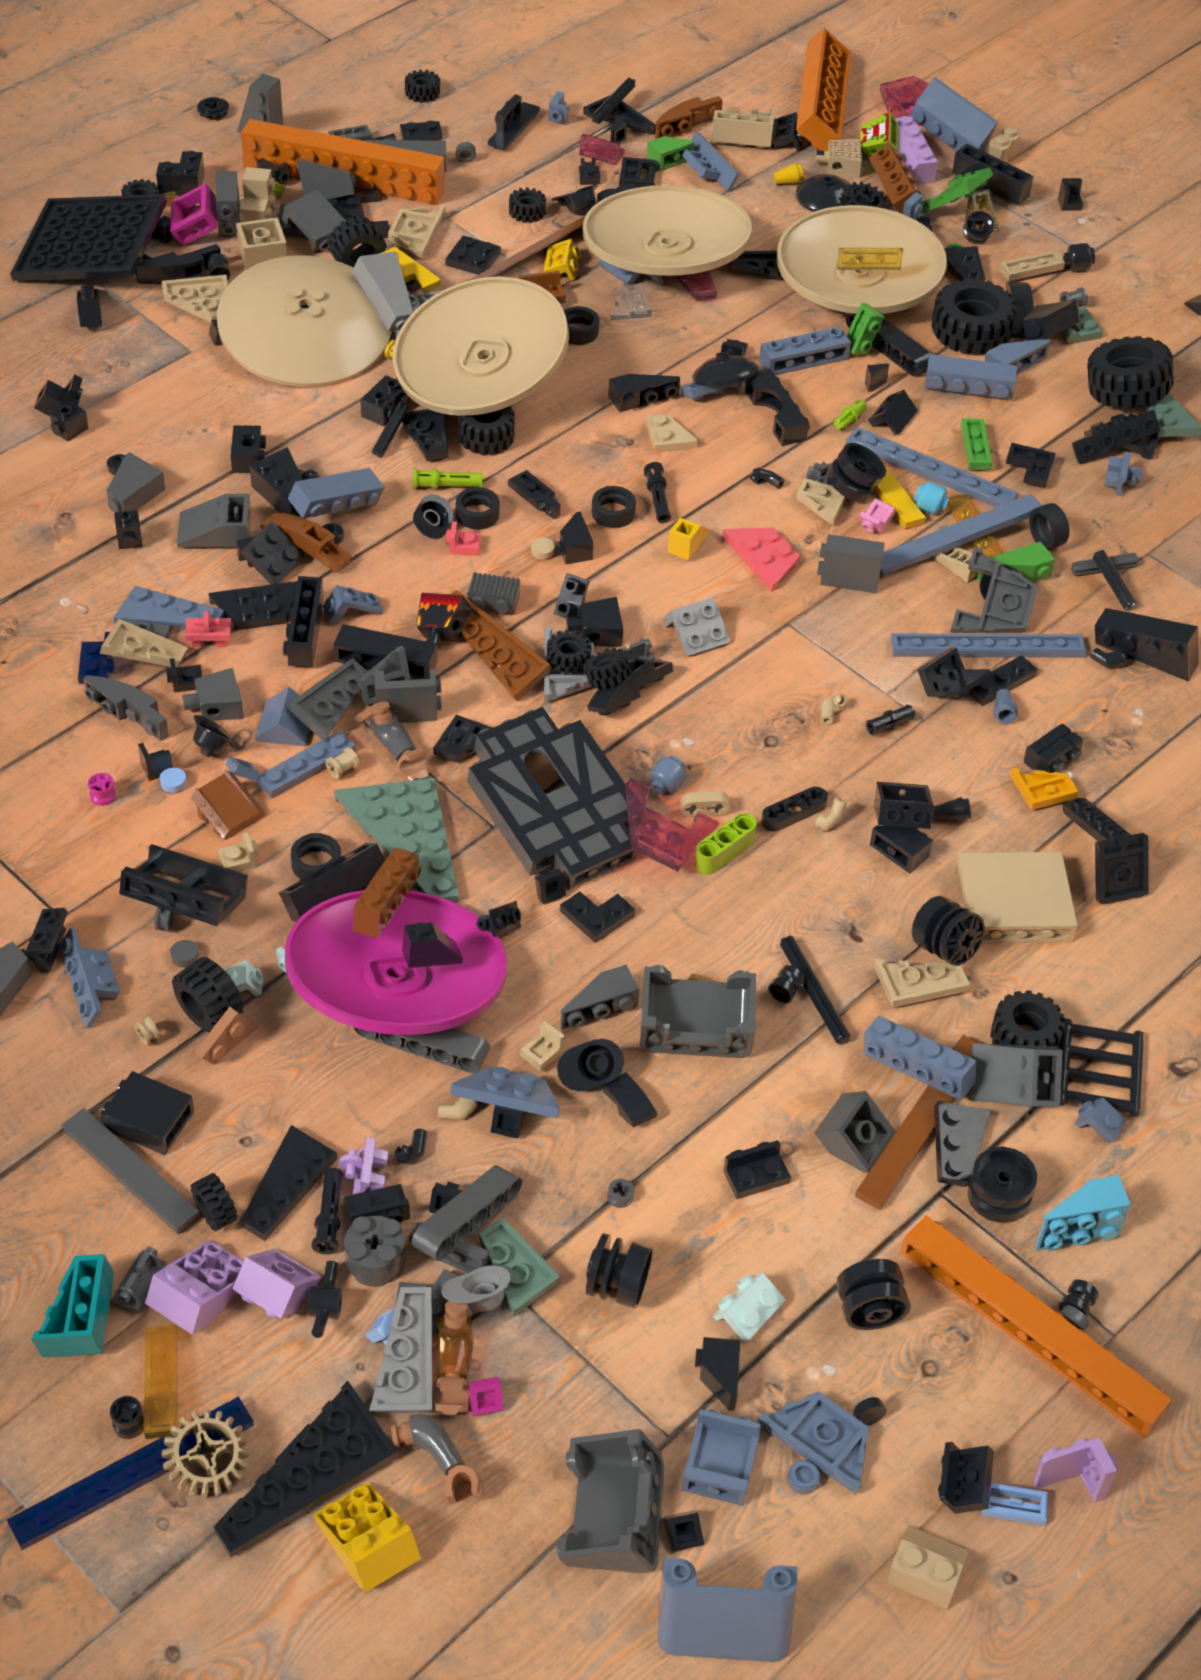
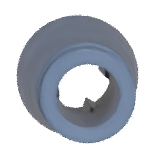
(1005, 707)

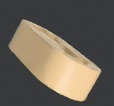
(707, 803)

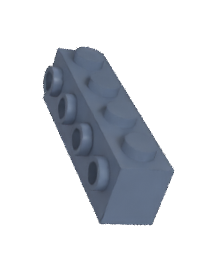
(805, 351)
(970, 376)
(336, 493)
(920, 1057)

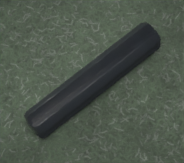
(390, 429)
(1114, 580)

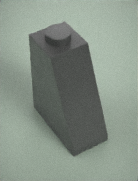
(327, 179)
(134, 484)
(13, 973)

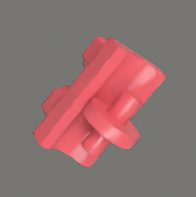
(208, 629)

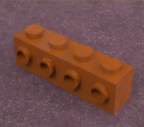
(894, 176)
(386, 892)

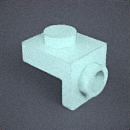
(246, 977)

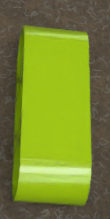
(725, 843)

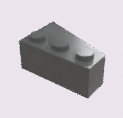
(263, 102)

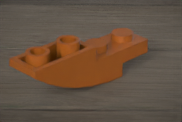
(684, 115)
(312, 539)

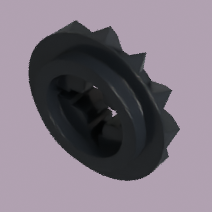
(213, 107)

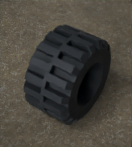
(350, 235)
(487, 431)
(206, 992)
(1031, 1011)

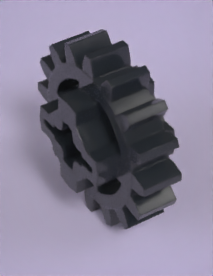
(864, 195)

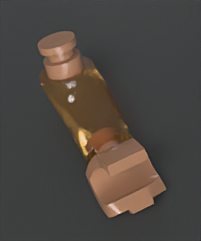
(455, 1357)

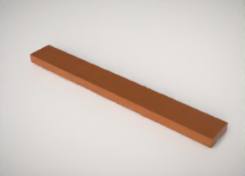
(531, 250)
(906, 1142)

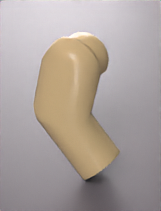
(834, 817)

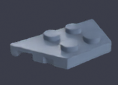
(508, 1090)
(823, 1436)

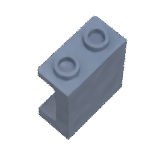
(721, 1457)

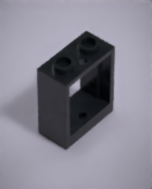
(903, 810)

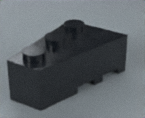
(275, 478)

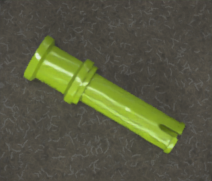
(434, 478)

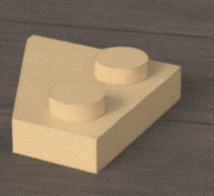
(668, 434)
(821, 499)

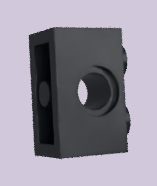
(246, 447)

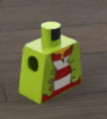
(879, 133)

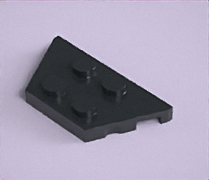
(256, 605)

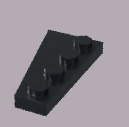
(757, 263)
(288, 1179)

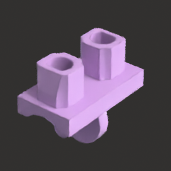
(362, 1165)

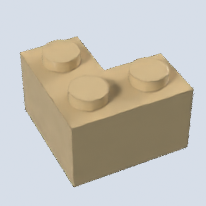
(258, 195)

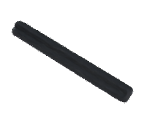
(815, 990)

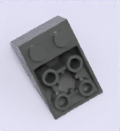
(216, 522)
(1017, 1074)

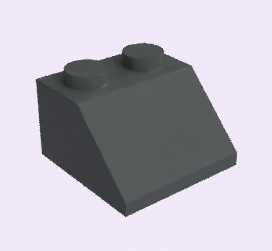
(855, 1130)

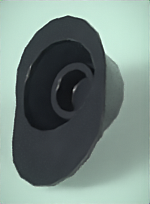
(579, 201)
(433, 516)
(210, 736)
(590, 1065)

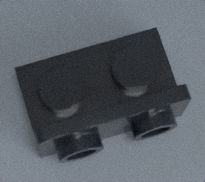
(785, 131)
(756, 1169)
(384, 1202)

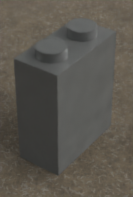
(851, 563)

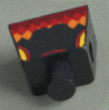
(442, 616)

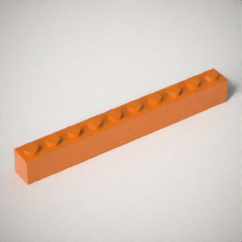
(1036, 1326)

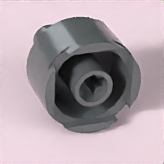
(374, 1250)

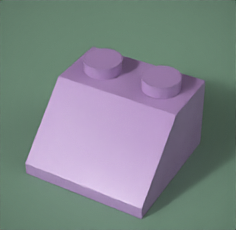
(275, 1283)

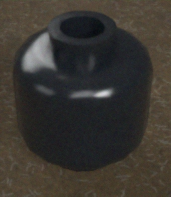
(1079, 257)

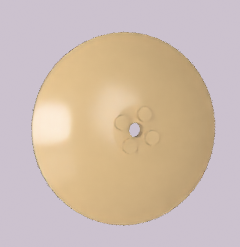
(297, 346)

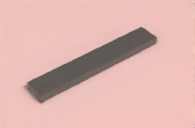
(131, 1171)

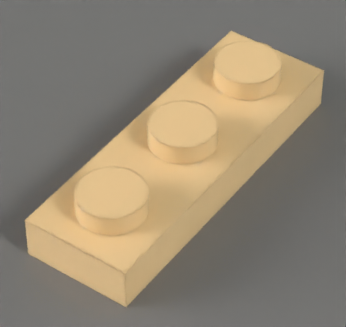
(1031, 265)

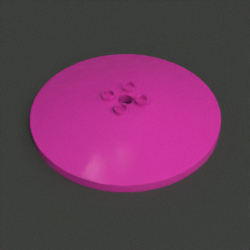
(351, 972)

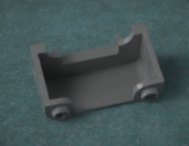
(698, 1015)
(615, 1503)

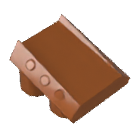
(226, 805)

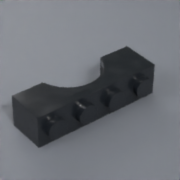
(767, 391)

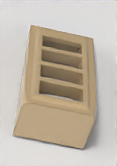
(959, 564)

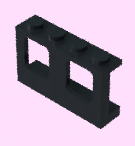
(187, 896)

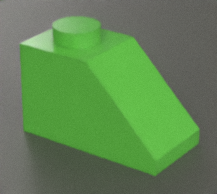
(668, 151)

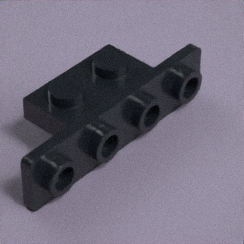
(512, 121)
(1114, 434)

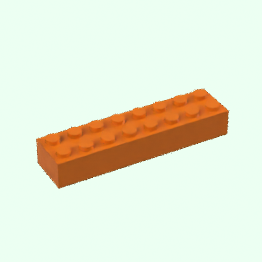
(824, 90)

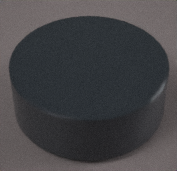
(114, 463)
(337, 530)
(870, 1411)

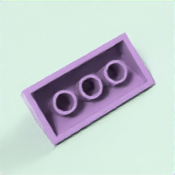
(916, 151)

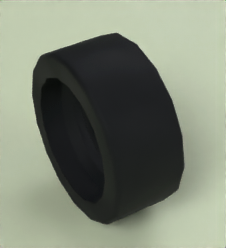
(586, 316)
(480, 496)
(611, 518)
(1058, 524)
(310, 843)

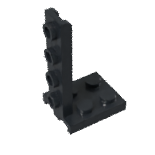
(1119, 856)

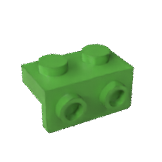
(864, 329)

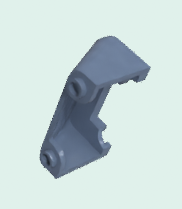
(725, 1619)

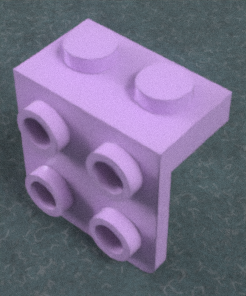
(1083, 1458)

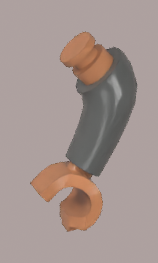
(396, 740)
(431, 1436)

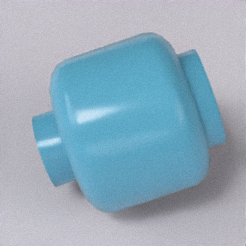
(931, 497)

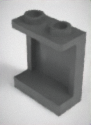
(314, 218)
(410, 698)

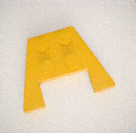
(413, 270)

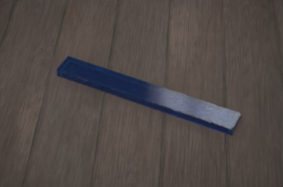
(110, 1483)

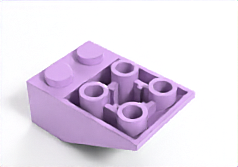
(195, 1286)

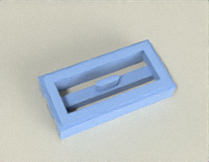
(1015, 1509)

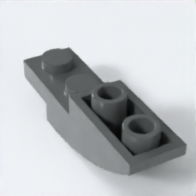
(125, 700)

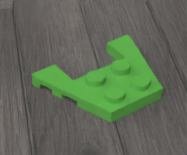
(959, 187)

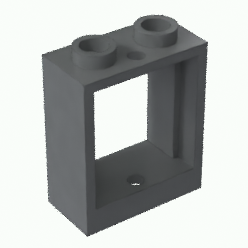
(227, 202)

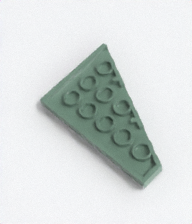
(410, 819)

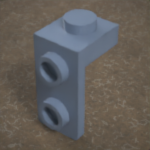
(343, 598)

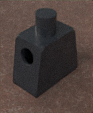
(599, 622)

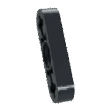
(788, 817)

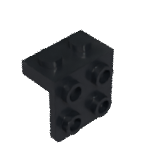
(948, 677)

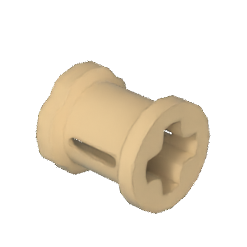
(342, 763)

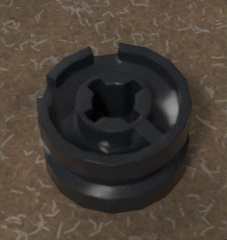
(981, 235)

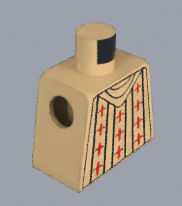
(842, 157)

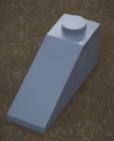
(1020, 354)

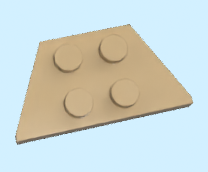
(415, 228)

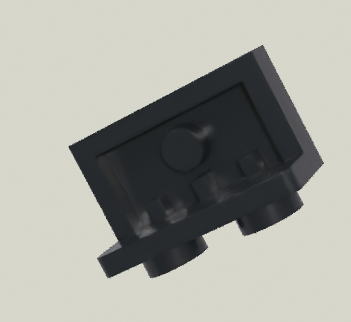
(46, 938)
(966, 1478)

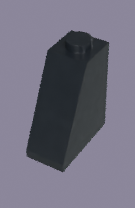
(1050, 319)

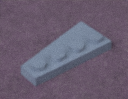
(162, 609)

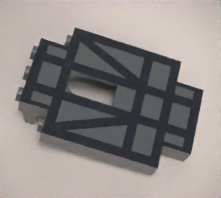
(571, 828)

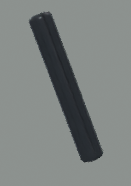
(616, 97)

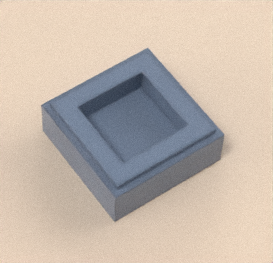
(242, 768)

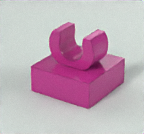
(485, 1396)

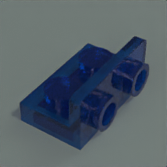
(93, 662)

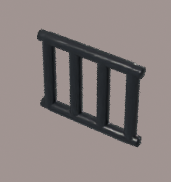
(1135, 1062)

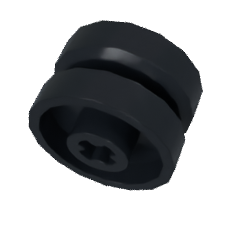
(856, 472)
(1002, 1184)
(873, 1294)

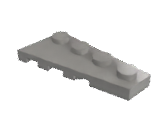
(406, 1366)

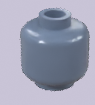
(668, 775)

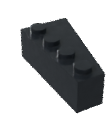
(1151, 641)

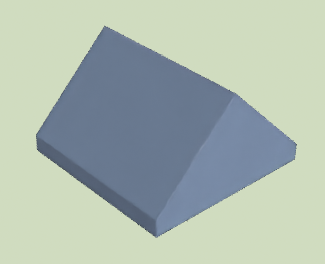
(279, 723)

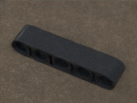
(898, 347)

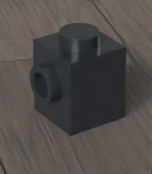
(69, 421)

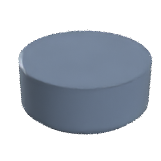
(803, 1477)

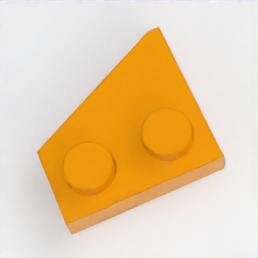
(1043, 787)

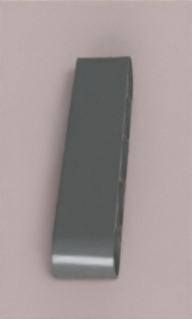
(446, 1047)
(466, 1212)

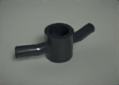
(325, 1300)

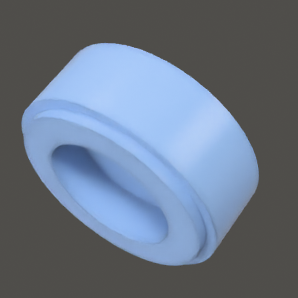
(173, 780)

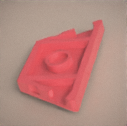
(763, 552)

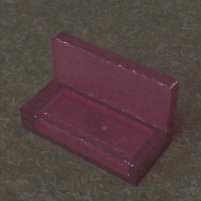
(600, 149)

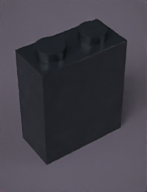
(147, 1112)

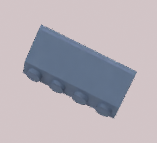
(952, 117)

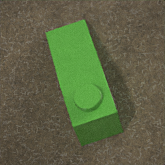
(1031, 561)

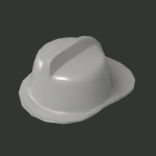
(479, 1289)

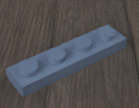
(303, 765)

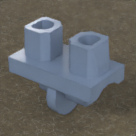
(1120, 472)

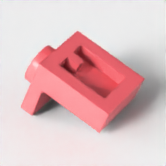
(463, 542)

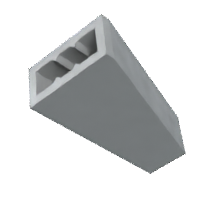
(385, 287)

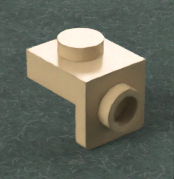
(544, 1047)

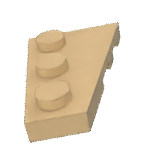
(142, 645)

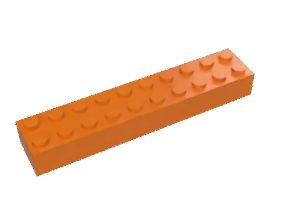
(392, 169)

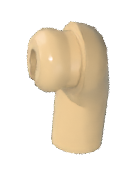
(830, 706)
(458, 1111)

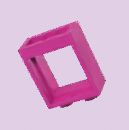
(205, 220)

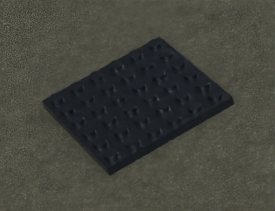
(89, 238)

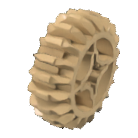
(197, 1427)

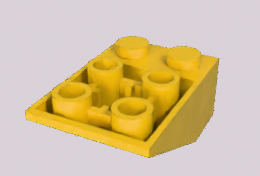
(368, 1536)

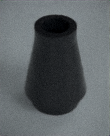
(953, 810)

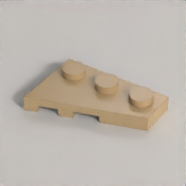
(917, 983)

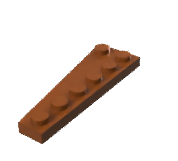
(504, 654)

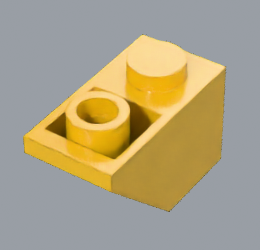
(686, 538)

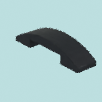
(1023, 298)

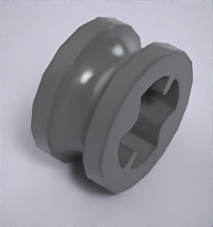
(164, 919)
(615, 1198)

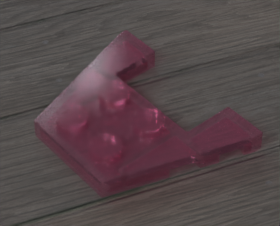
(901, 94)
(660, 836)

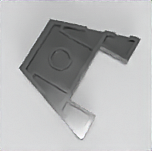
(1006, 602)

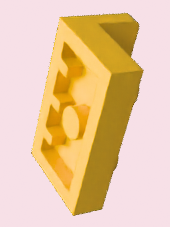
(563, 258)

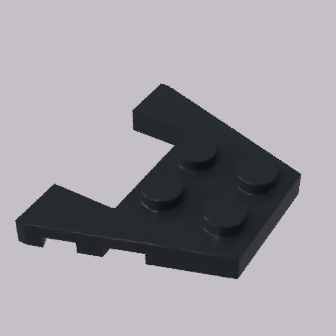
(351, 206)

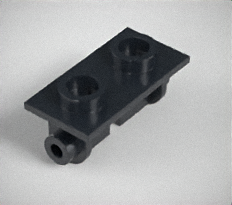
(501, 919)

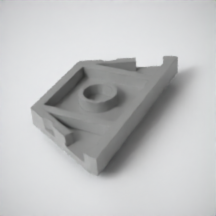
(558, 684)

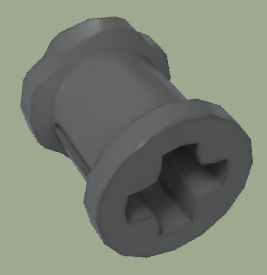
(1079, 295)

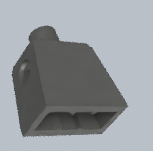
(216, 696)

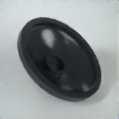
(821, 192)
(724, 370)

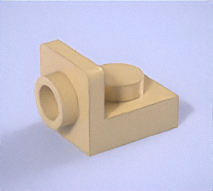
(239, 856)

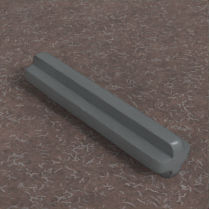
(1119, 561)

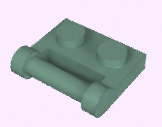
(1084, 330)

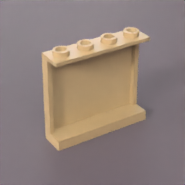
(1018, 895)

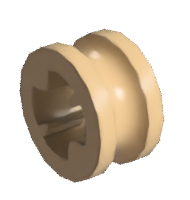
(147, 1031)

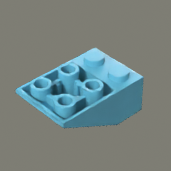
(1087, 1215)

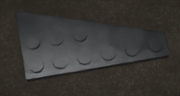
(317, 1464)

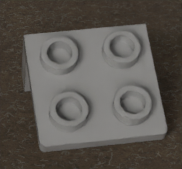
(698, 626)

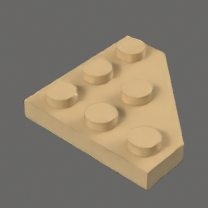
(196, 295)

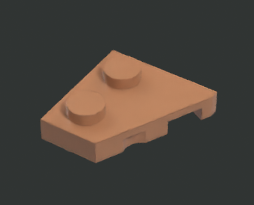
(225, 1035)

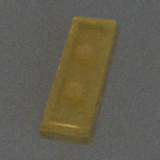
(869, 258)

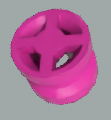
(101, 789)

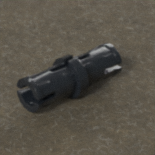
(890, 719)

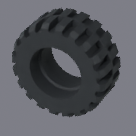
(973, 316)
(1130, 372)

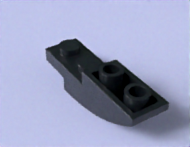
(175, 267)
(622, 694)

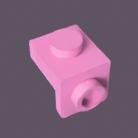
(877, 516)

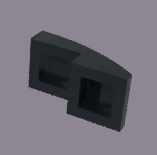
(630, 1100)

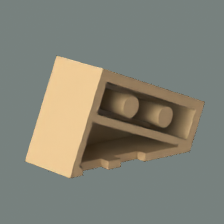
(743, 128)

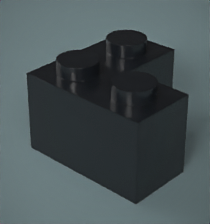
(181, 176)

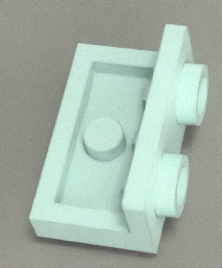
(749, 1305)

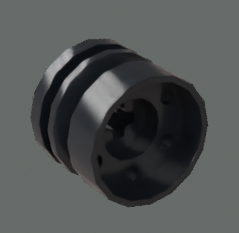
(948, 930)
(619, 1270)

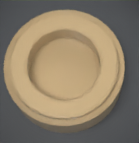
(543, 548)

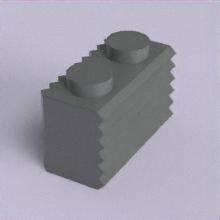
(494, 592)

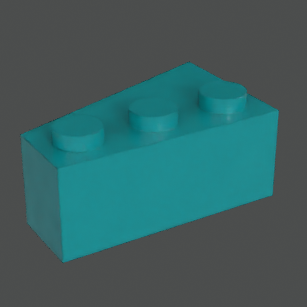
(80, 1311)

